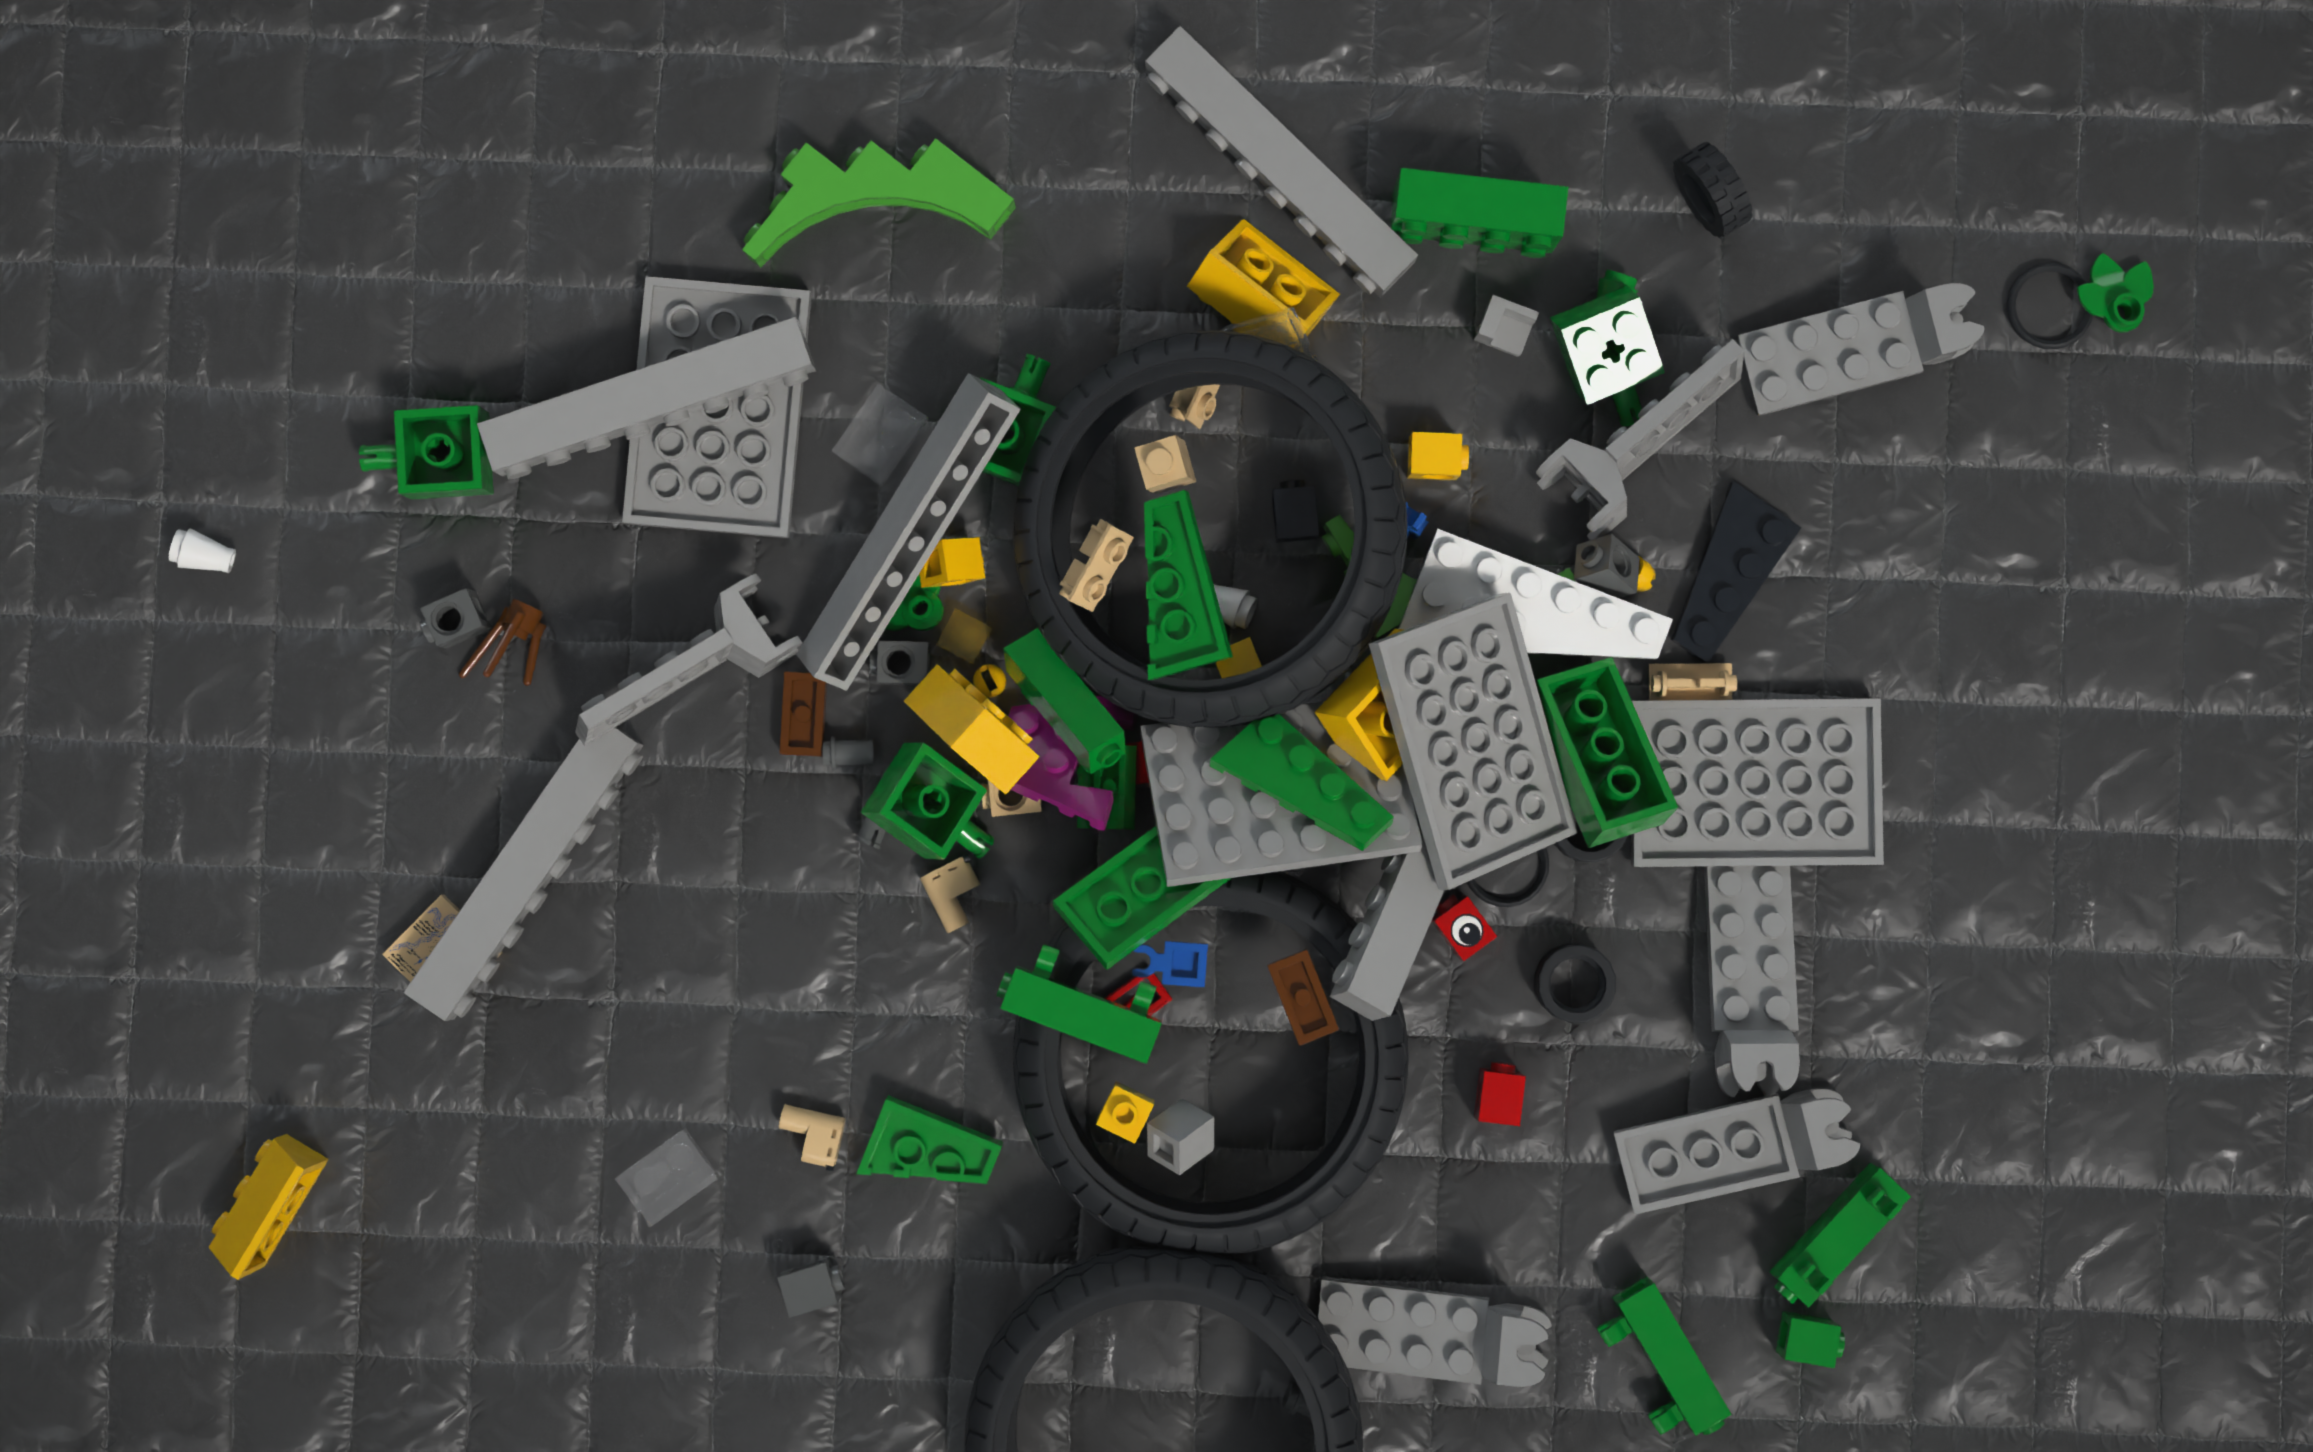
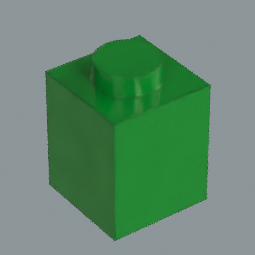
(1810, 1339)

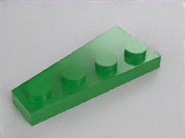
(1182, 600)
(1289, 768)

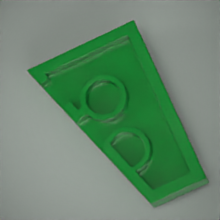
(924, 1144)

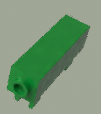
(1065, 702)
(1079, 1012)
(1838, 1236)
(1672, 1358)

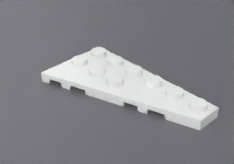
(1551, 610)

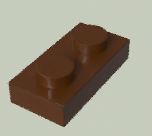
(803, 715)
(1302, 997)

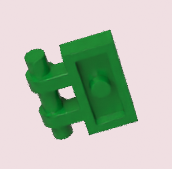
(1122, 782)

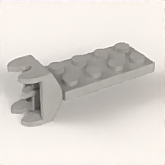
(1856, 346)
(1600, 472)
(737, 638)
(1752, 977)
(1733, 1148)
(1434, 1333)

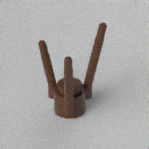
(516, 621)

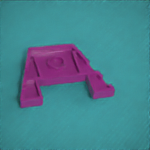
(1056, 768)

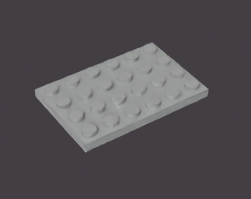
(727, 465)
(1473, 740)
(1766, 782)
(1224, 830)

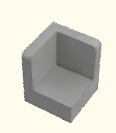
(1505, 325)
(1180, 1136)

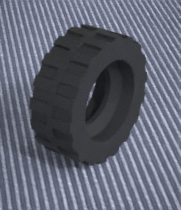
(1712, 189)

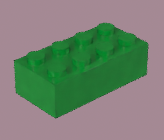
(1478, 212)
(1604, 753)

